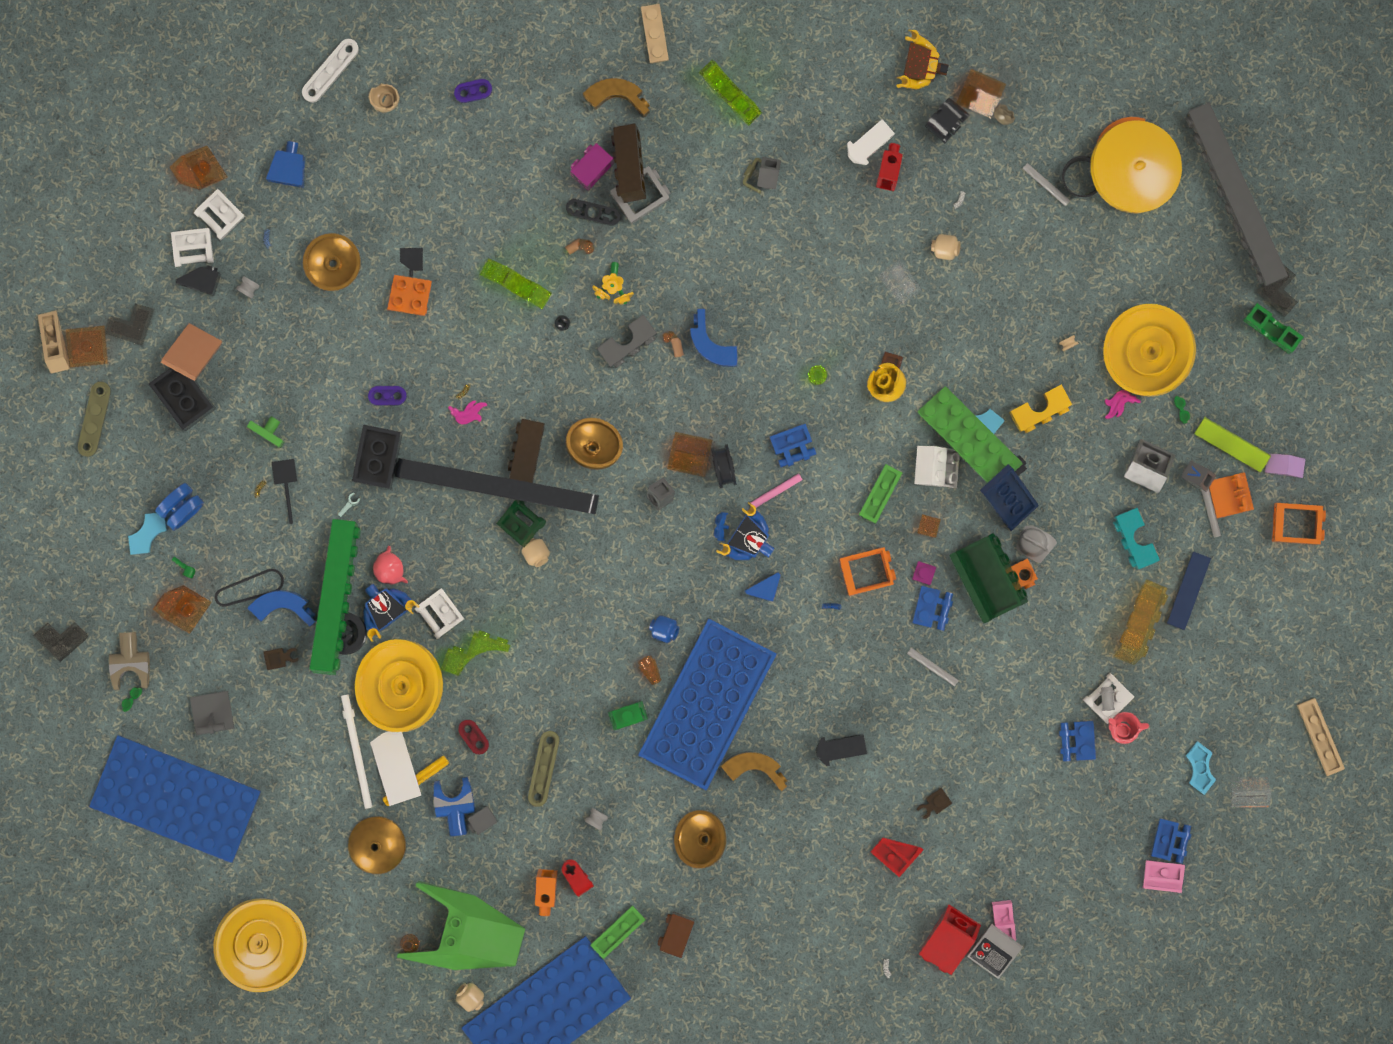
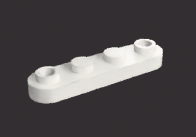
(330, 70)

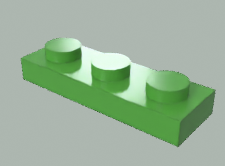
(880, 493)
(618, 932)

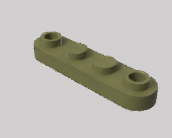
(94, 419)
(543, 768)

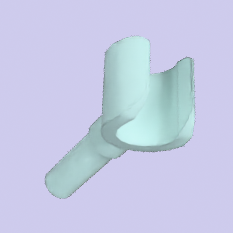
(348, 505)

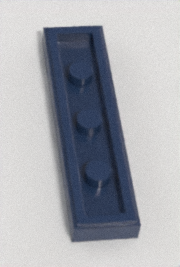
(1188, 590)

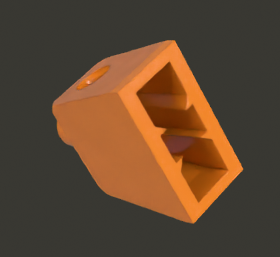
(545, 884)

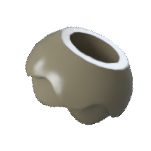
(1003, 115)

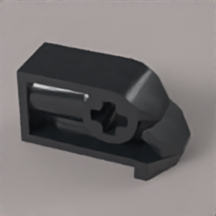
(840, 748)

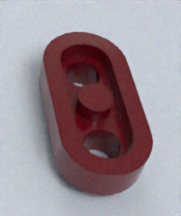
(473, 737)

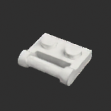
(223, 209)
(192, 240)
(444, 609)
(1121, 699)

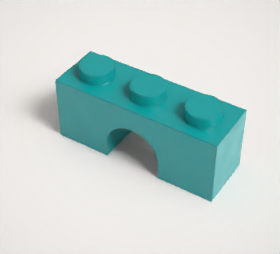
(1140, 555)

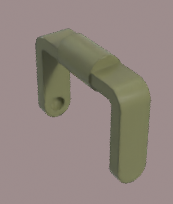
(749, 171)

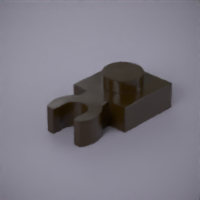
(277, 658)
(936, 801)

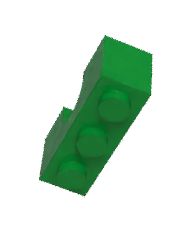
(1279, 334)

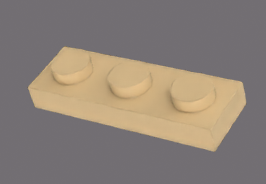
(654, 33)

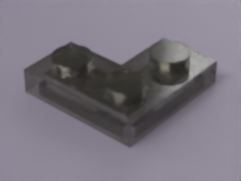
(1277, 296)
(133, 330)
(60, 644)

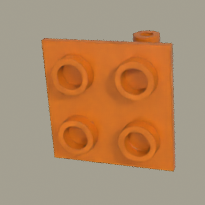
(409, 295)
(1231, 495)

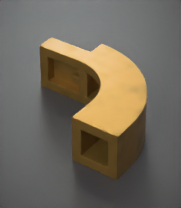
(614, 88)
(751, 760)

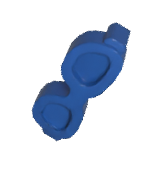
(719, 530)

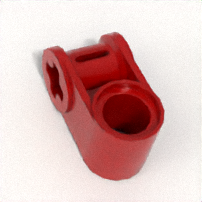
(578, 880)

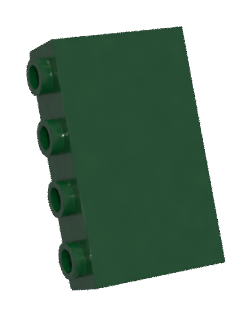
(989, 578)

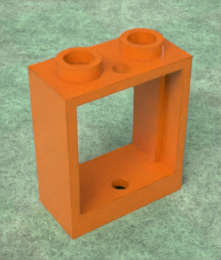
(1278, 521)
(890, 574)

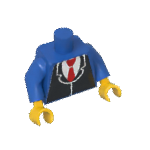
(748, 537)
(384, 608)

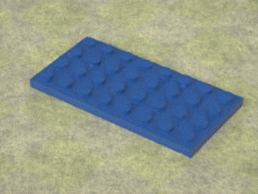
(707, 704)
(175, 799)
(553, 1003)

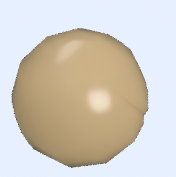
(391, 100)

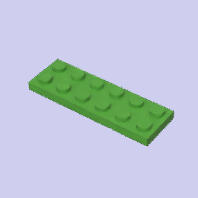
(967, 435)

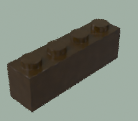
(629, 163)
(526, 450)

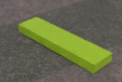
(1232, 444)

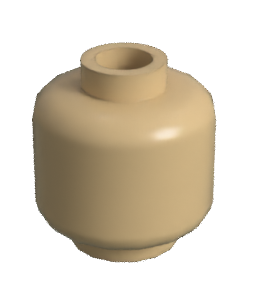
(946, 247)
(536, 552)
(469, 997)

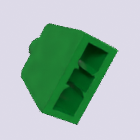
(628, 715)

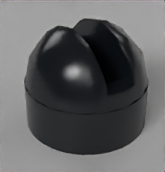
(565, 319)

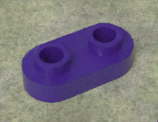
(473, 90)
(387, 395)

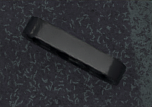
(608, 210)

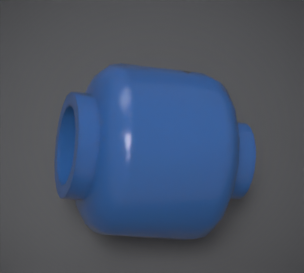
(664, 629)

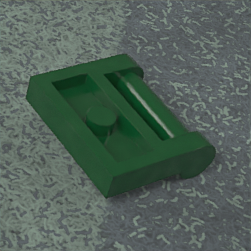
(517, 527)

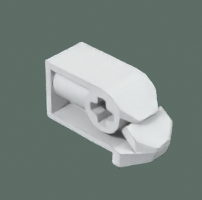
(869, 143)

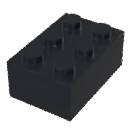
(182, 398)
(377, 457)

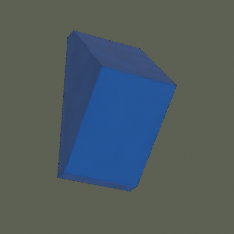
(765, 589)

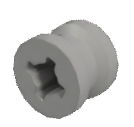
(247, 287)
(596, 819)

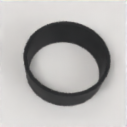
(1073, 160)

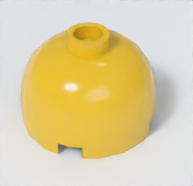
(887, 383)

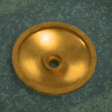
(328, 248)
(595, 435)
(691, 836)
(388, 838)

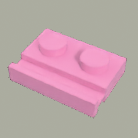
(1163, 876)

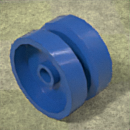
(180, 506)

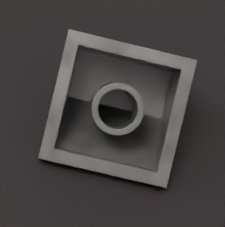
(1149, 466)

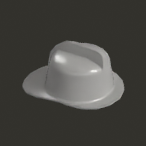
(1035, 543)

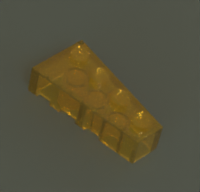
(1141, 622)

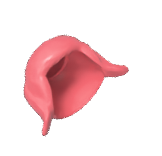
(388, 568)
(1122, 732)

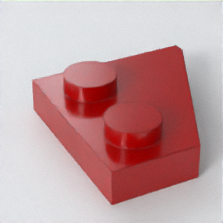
(895, 854)

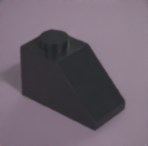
(201, 279)

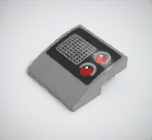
(994, 951)

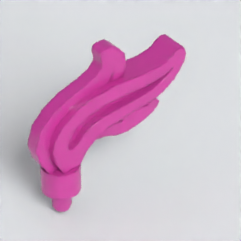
(1118, 401)
(469, 414)

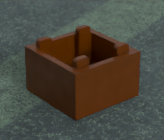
(676, 934)

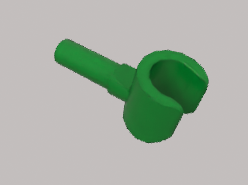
(188, 571)

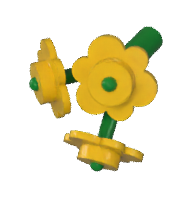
(612, 284)

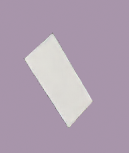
(395, 767)

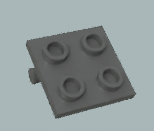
(212, 713)

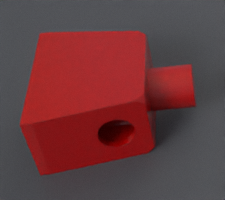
(889, 168)

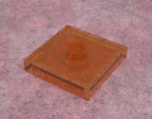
(87, 346)

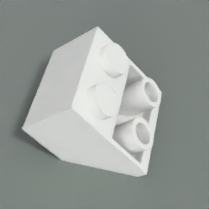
(936, 466)

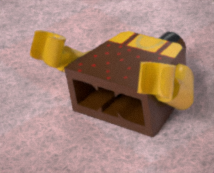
(921, 63)

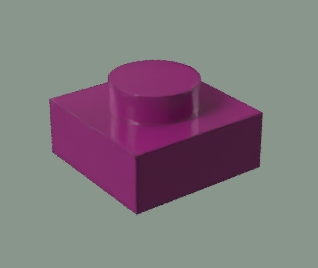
(924, 573)

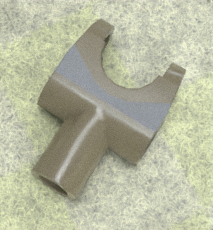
(129, 660)

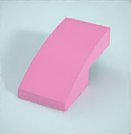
(1004, 917)

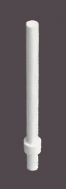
(348, 714)

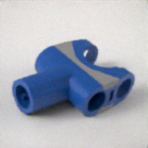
(454, 807)

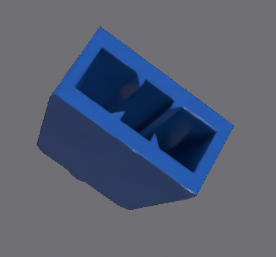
(288, 167)

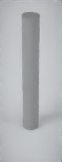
(1046, 184)
(1211, 513)
(933, 667)

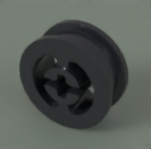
(723, 466)
(362, 634)

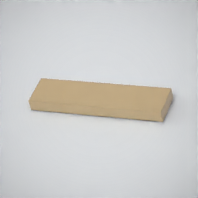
(1320, 737)

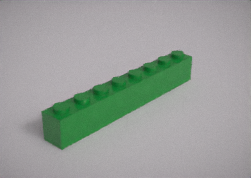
(334, 597)

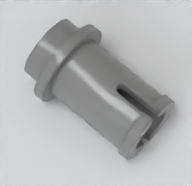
(1107, 698)

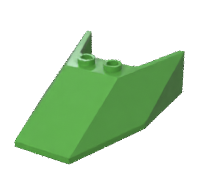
(472, 935)

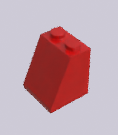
(950, 940)

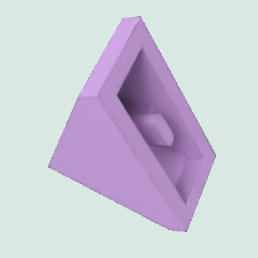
(1285, 465)

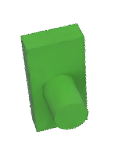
(267, 431)

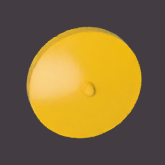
(1136, 166)
(1149, 350)
(398, 685)
(260, 945)

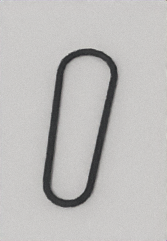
(246, 579)

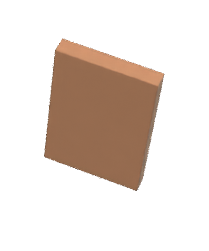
(191, 352)

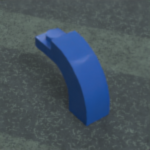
(707, 349)
(282, 599)

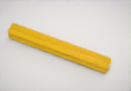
(427, 772)

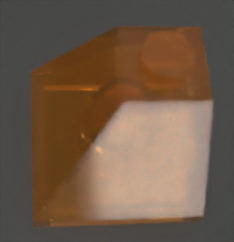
(198, 169)
(182, 607)

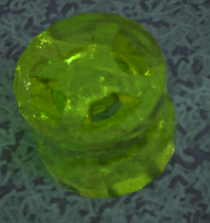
(817, 378)

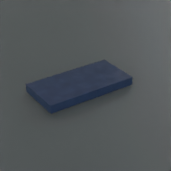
(1009, 497)

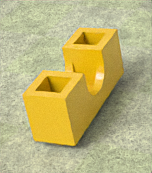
(1026, 418)

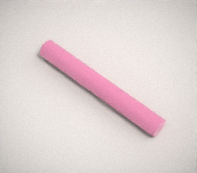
(777, 490)

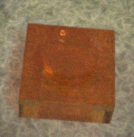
(928, 526)

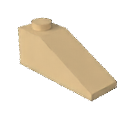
(53, 342)

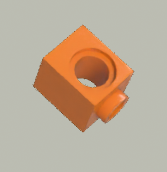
(1025, 564)

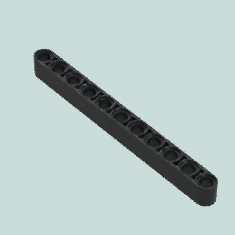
(497, 486)

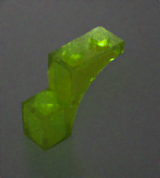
(730, 93)
(515, 283)
(456, 658)

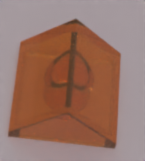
(981, 93)
(689, 454)

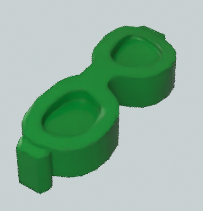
(1180, 404)
(127, 703)

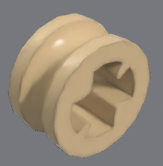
(1068, 343)

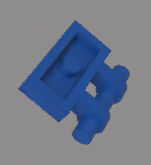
(792, 439)
(927, 605)
(1084, 741)
(1165, 839)

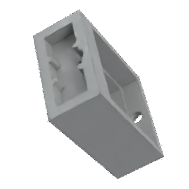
(654, 176)

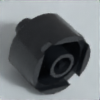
(947, 120)

